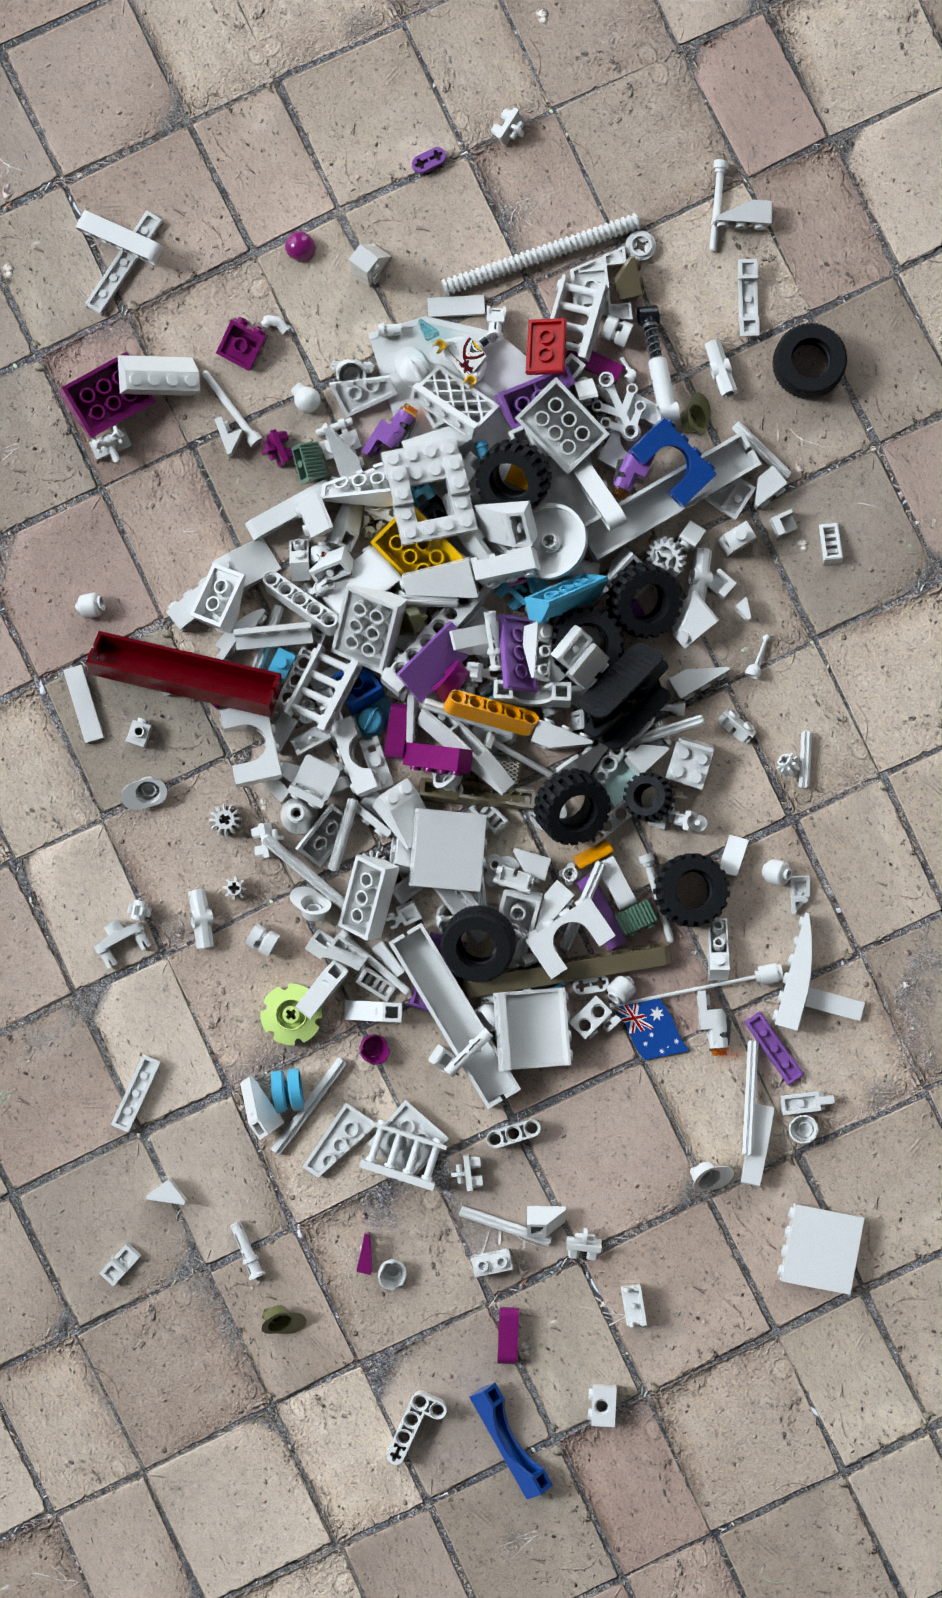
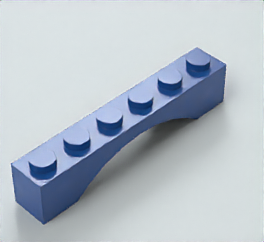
(528, 1474)

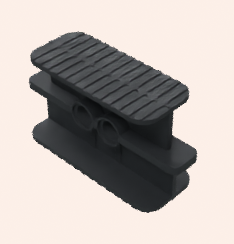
(626, 696)

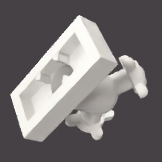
(110, 444)

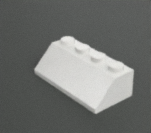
(158, 375)
(368, 897)

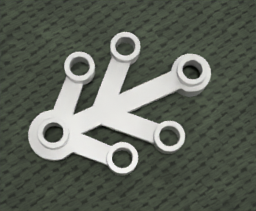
(620, 409)

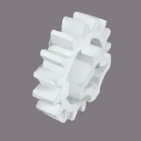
(667, 555)

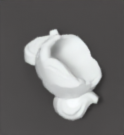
(346, 367)

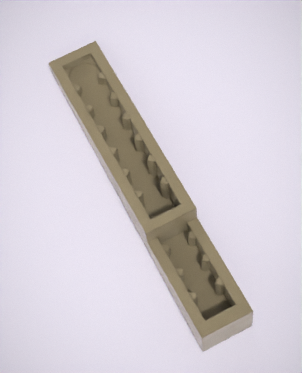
(477, 794)

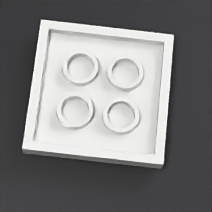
(412, 1121)

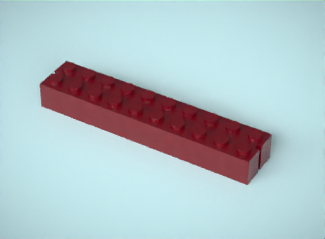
(184, 674)

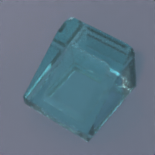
(428, 331)

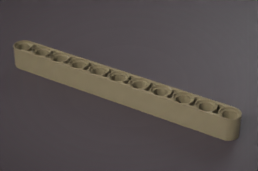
(577, 968)

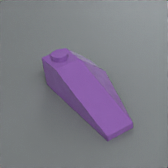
(518, 397)

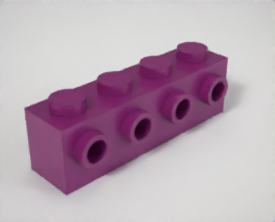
(437, 757)

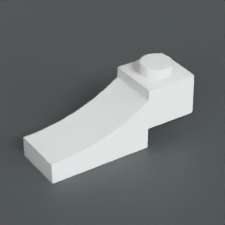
(337, 949)

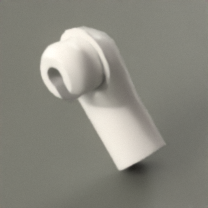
(275, 321)

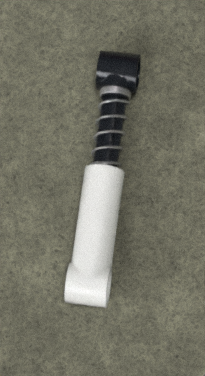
(666, 406)

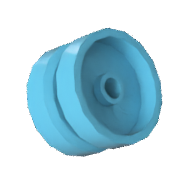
(284, 1091)

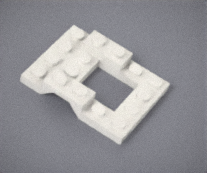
(422, 466)

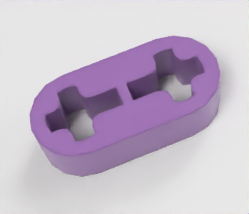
(426, 156)

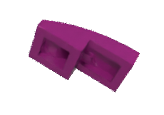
(454, 679)

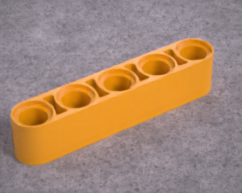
(491, 712)

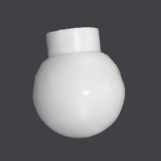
(305, 398)

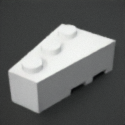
(506, 567)

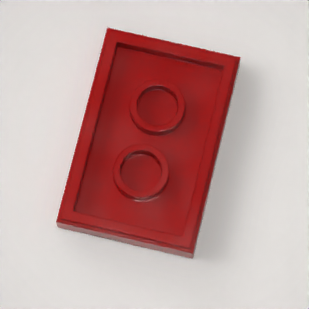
(546, 346)

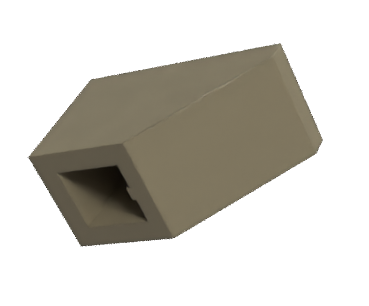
(627, 279)

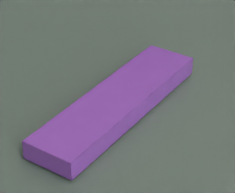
(603, 907)
(773, 1048)

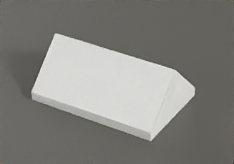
(320, 839)

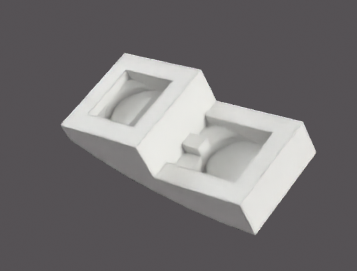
(120, 1264)

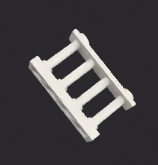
(594, 313)
(333, 704)
(407, 1174)

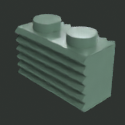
(309, 462)
(636, 917)

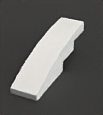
(472, 541)
(754, 1164)

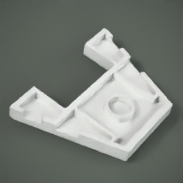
(596, 272)

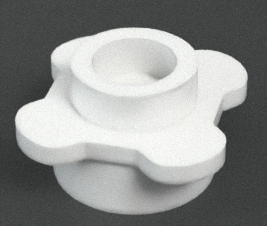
(564, 873)

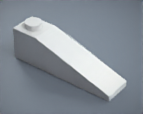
(363, 488)
(472, 640)
(587, 761)
(522, 911)

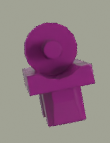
(275, 449)

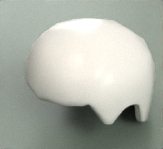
(486, 1016)
(803, 1129)
(392, 1274)

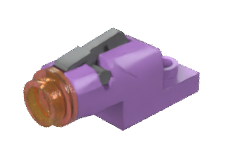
(392, 433)
(626, 474)

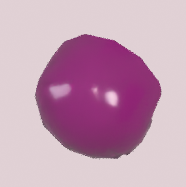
(300, 246)
(374, 1049)

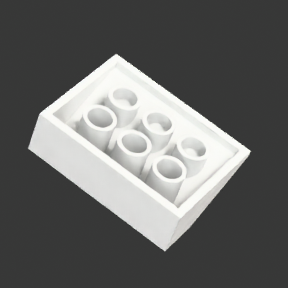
(561, 425)
(369, 626)

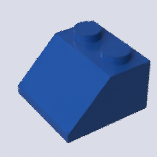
(364, 691)

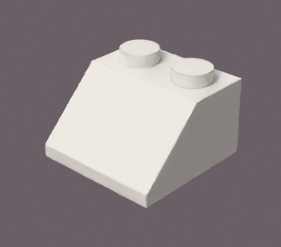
(314, 516)
(587, 666)

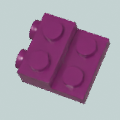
(242, 343)

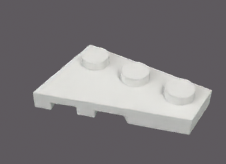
(362, 393)

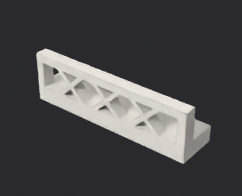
(273, 636)
(458, 900)

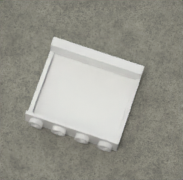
(448, 850)
(532, 1029)
(820, 1248)

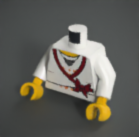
(465, 356)

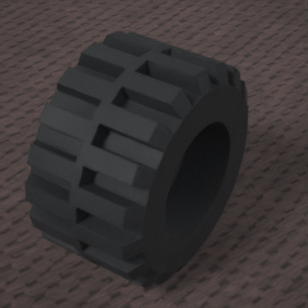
(663, 801)

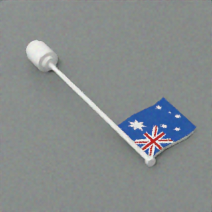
(653, 1026)

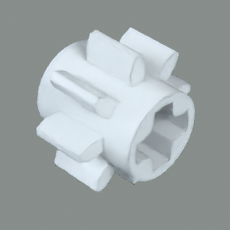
(310, 705)
(788, 765)
(238, 892)
(139, 910)

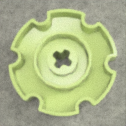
(275, 1016)

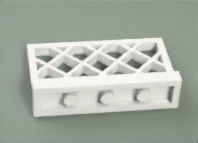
(445, 409)

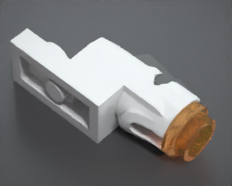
(717, 1024)

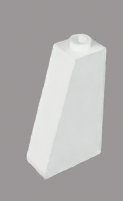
(439, 435)
(442, 580)

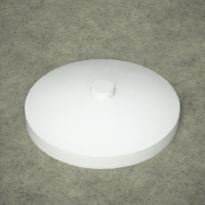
(560, 540)

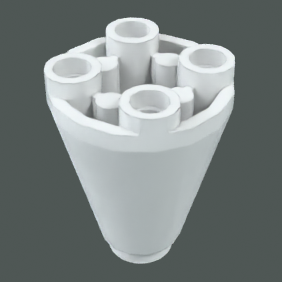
(299, 824)

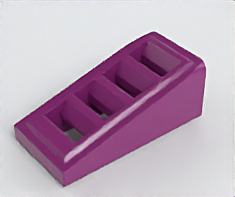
(365, 1259)

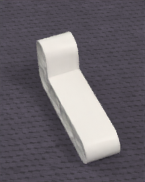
(411, 1428)

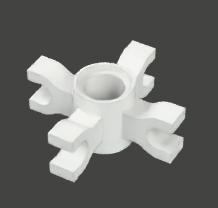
(477, 672)

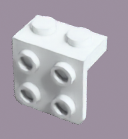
(314, 781)

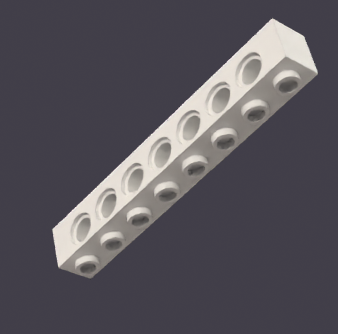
(439, 619)

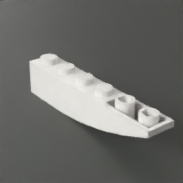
(455, 735)
(797, 980)

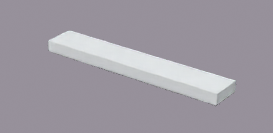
(121, 267)

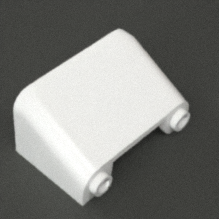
(368, 571)

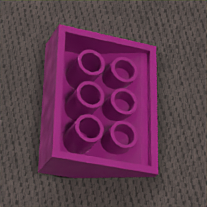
(97, 399)

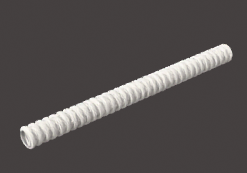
(541, 254)

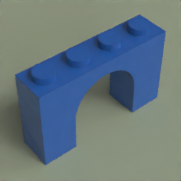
(697, 472)

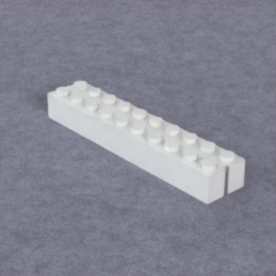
(654, 506)
(452, 1012)

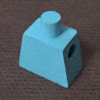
(283, 662)

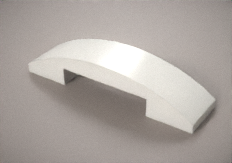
(748, 297)

